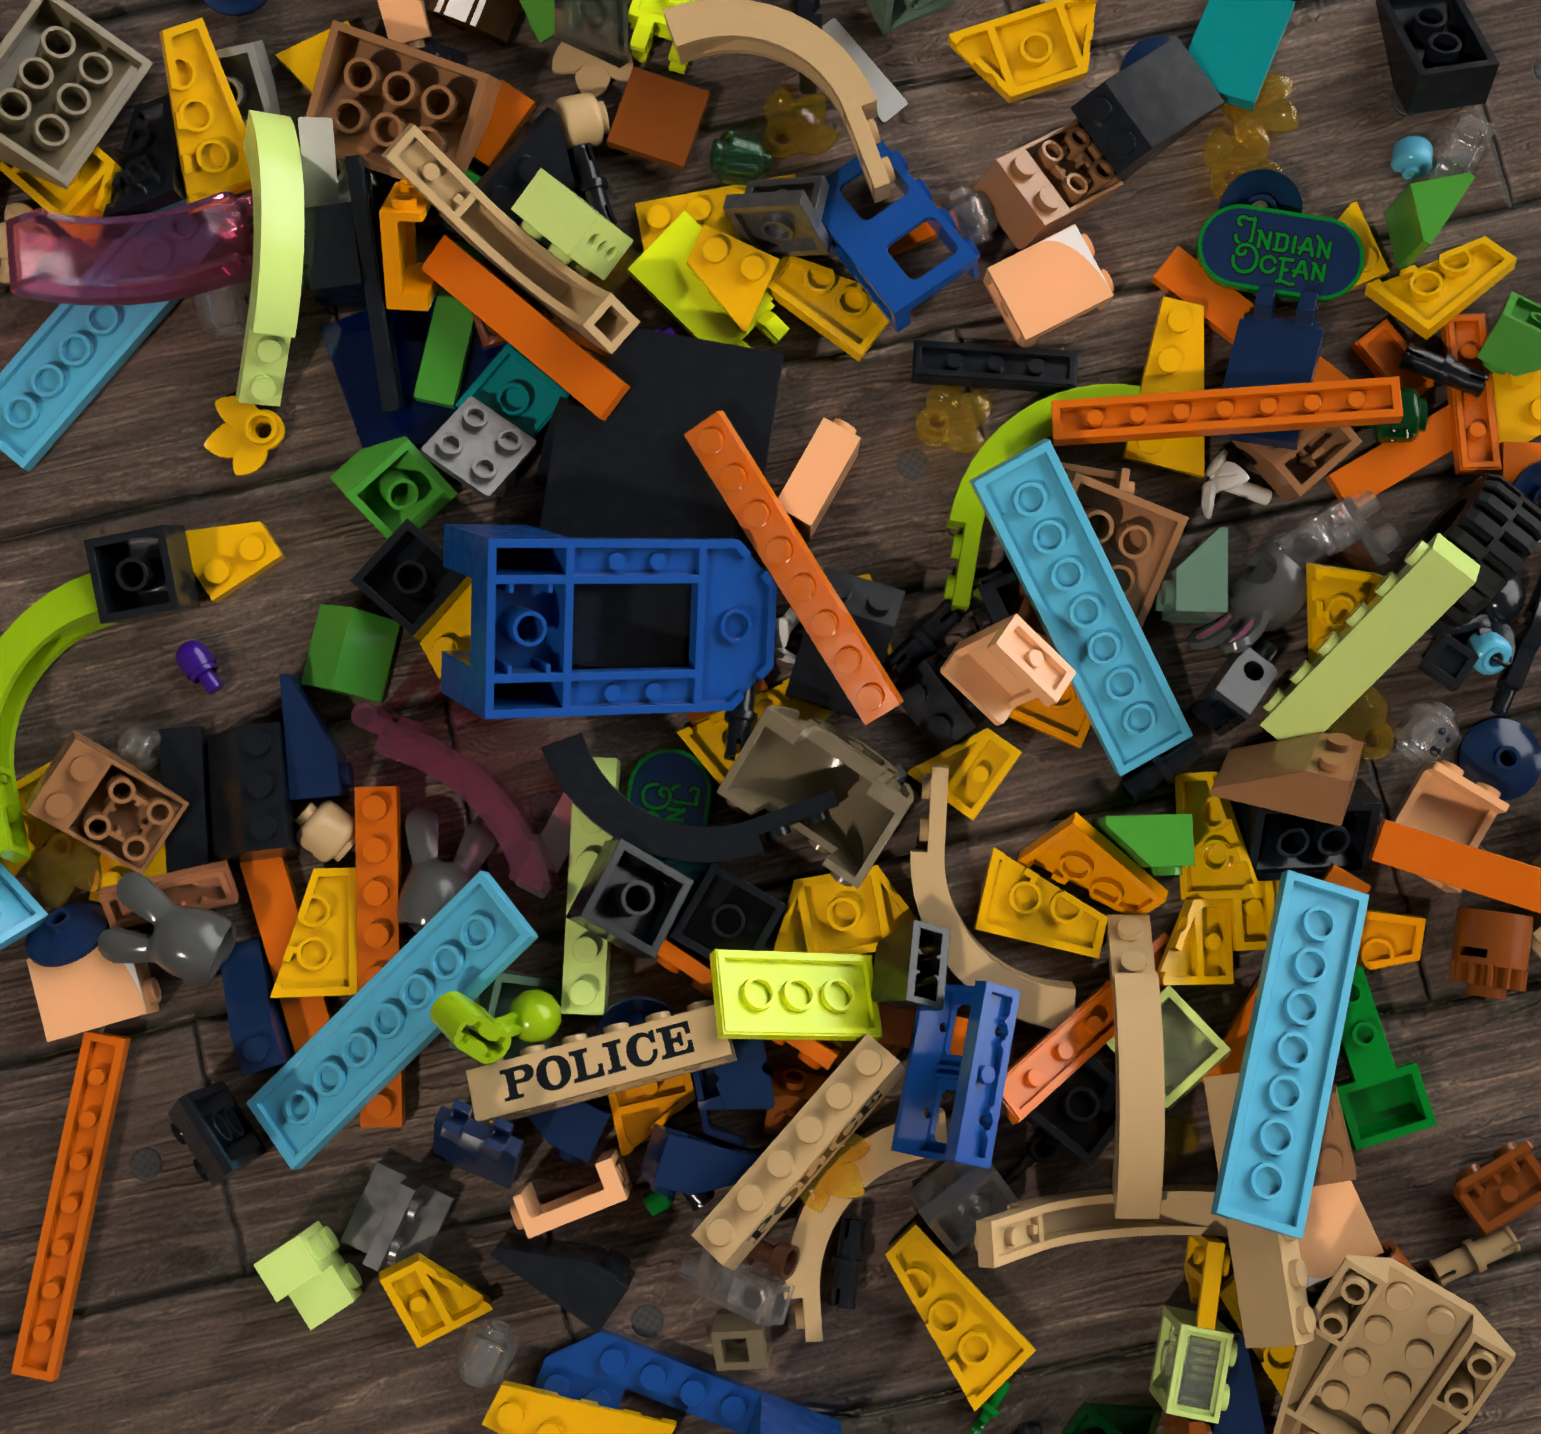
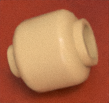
(582, 119)
(326, 831)

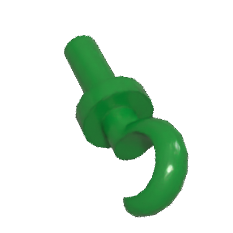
(990, 1408)

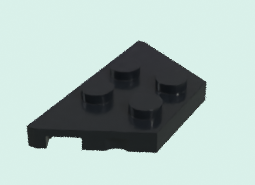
(536, 148)

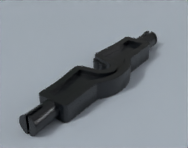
(1527, 644)

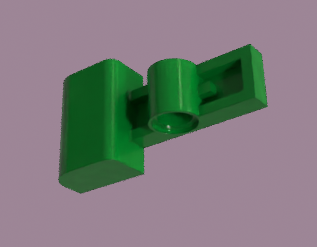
(1380, 1096)

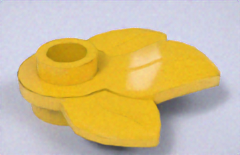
(240, 436)

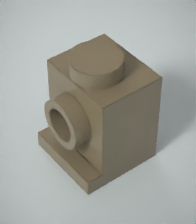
(738, 1343)

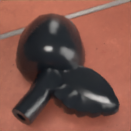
(1499, 615)

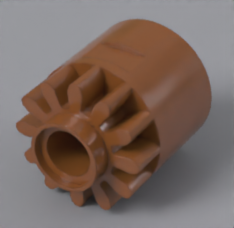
(1491, 951)

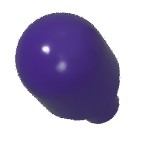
(199, 665)

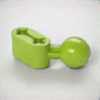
(531, 1018)

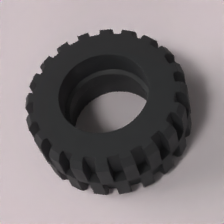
(1496, 530)

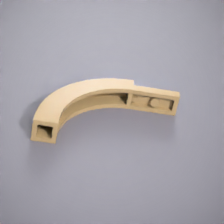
(775, 33)
(542, 276)
(1041, 999)
(1138, 1069)
(1089, 1216)

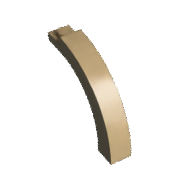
(813, 1229)

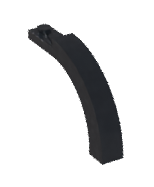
(620, 818)

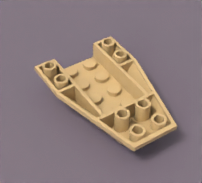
(1391, 1357)

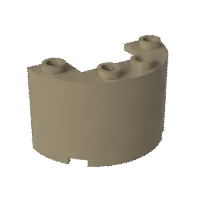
(800, 759)

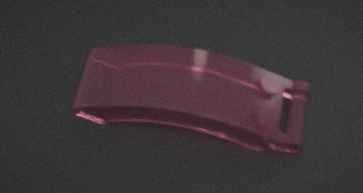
(131, 256)
(498, 807)

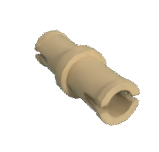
(1474, 1255)

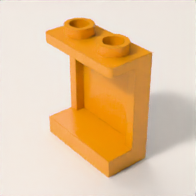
(404, 281)

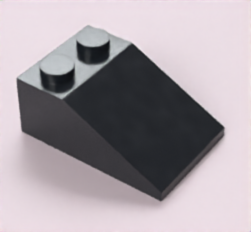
(1436, 54)
(1147, 107)
(874, 612)
(215, 1132)
(572, 1274)

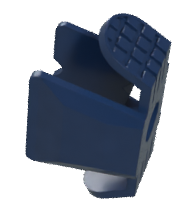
(735, 1087)

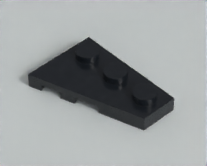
(152, 163)

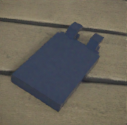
(1274, 353)
(476, 1146)

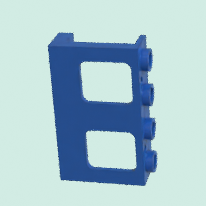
(865, 243)
(975, 1076)

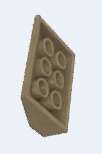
(61, 89)

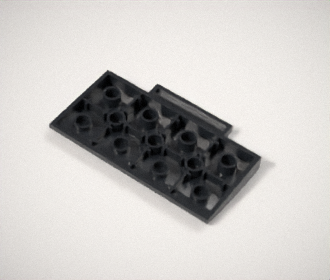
(646, 482)

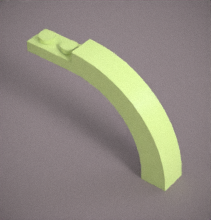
(277, 255)

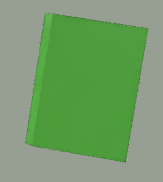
(1421, 213)
(351, 652)

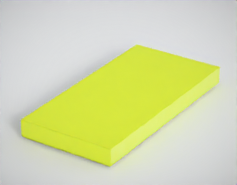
(793, 996)

